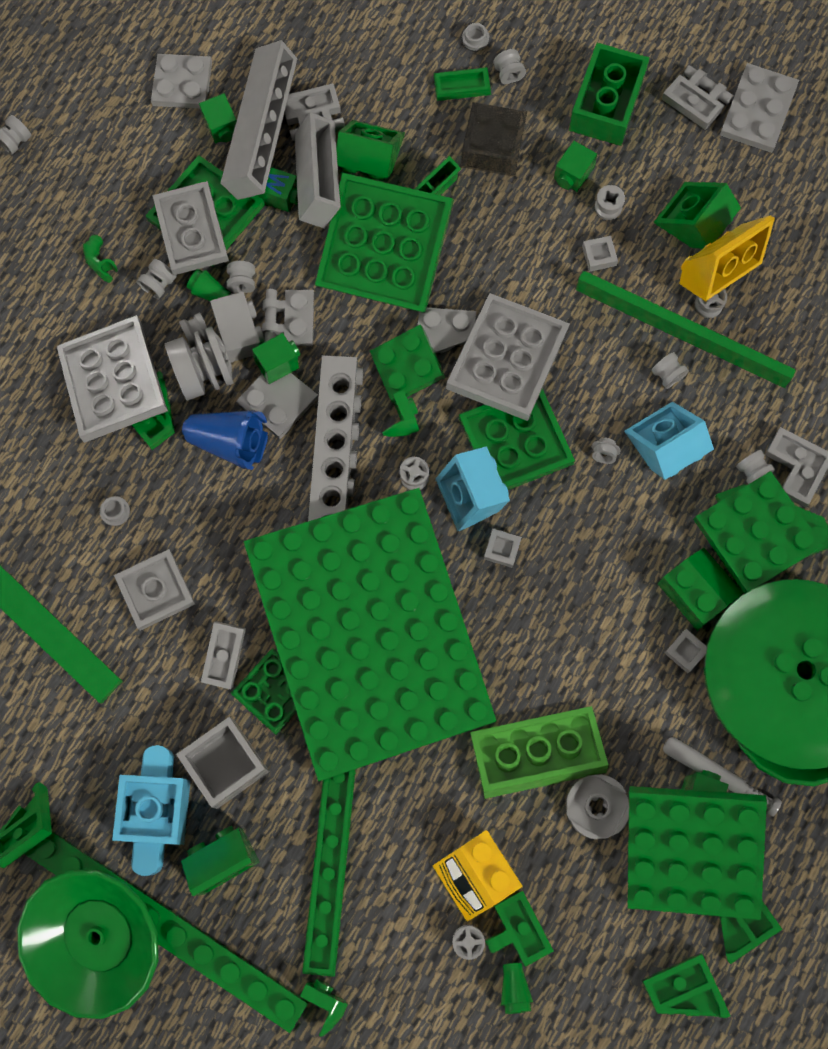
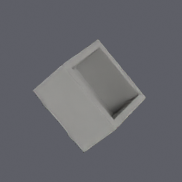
(222, 763)

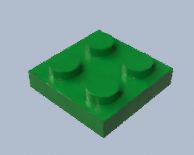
(407, 363)

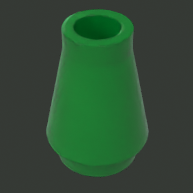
(206, 286)
(515, 990)

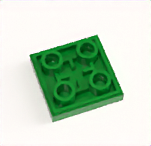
(267, 693)

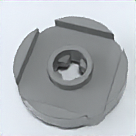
(614, 800)

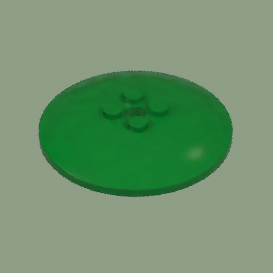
(755, 674)

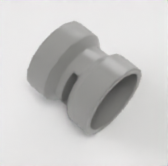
(13, 134)
(156, 278)

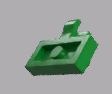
(521, 930)

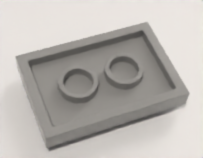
(759, 107)
(190, 228)

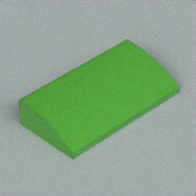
(539, 752)

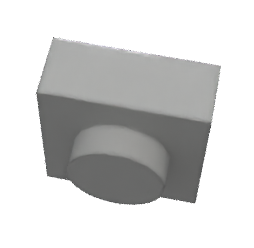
(600, 253)
(502, 548)
(686, 651)

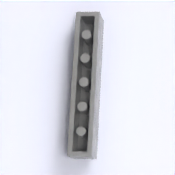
(259, 120)

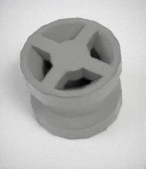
(509, 66)
(608, 210)
(240, 277)
(709, 311)
(194, 325)
(670, 370)
(754, 466)
(415, 467)
(469, 946)

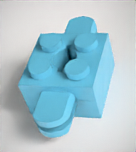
(151, 810)

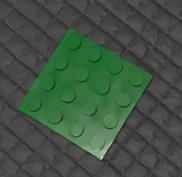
(384, 242)
(696, 852)

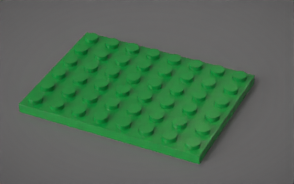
(369, 633)

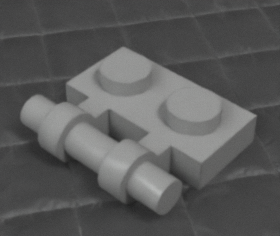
(318, 100)
(694, 102)
(298, 316)

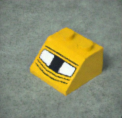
(477, 876)

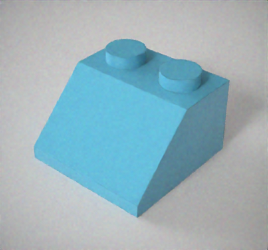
(670, 439)
(472, 487)

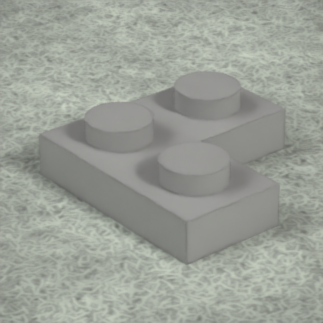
(806, 463)

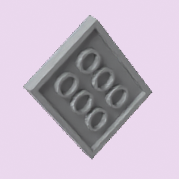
(507, 356)
(111, 379)

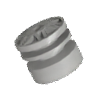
(199, 363)

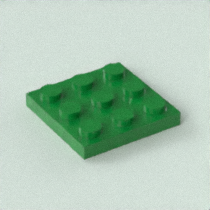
(232, 213)
(519, 446)
(758, 532)

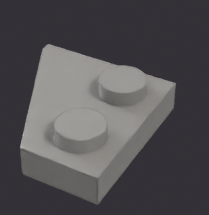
(447, 327)

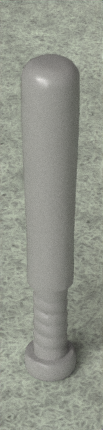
(695, 760)

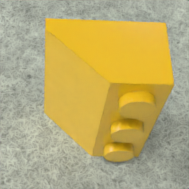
(726, 258)

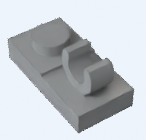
(223, 655)

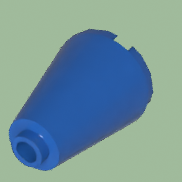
(229, 435)

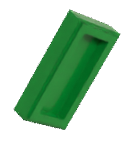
(462, 84)

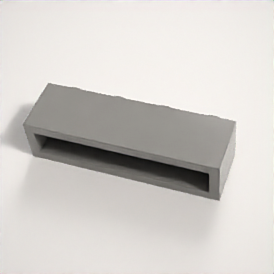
(317, 170)

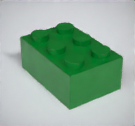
(608, 94)

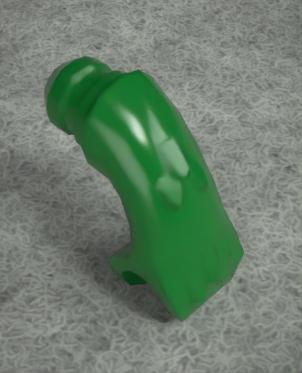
(91, 253)

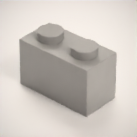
(236, 325)

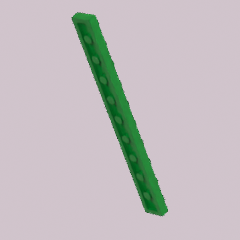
(188, 942)

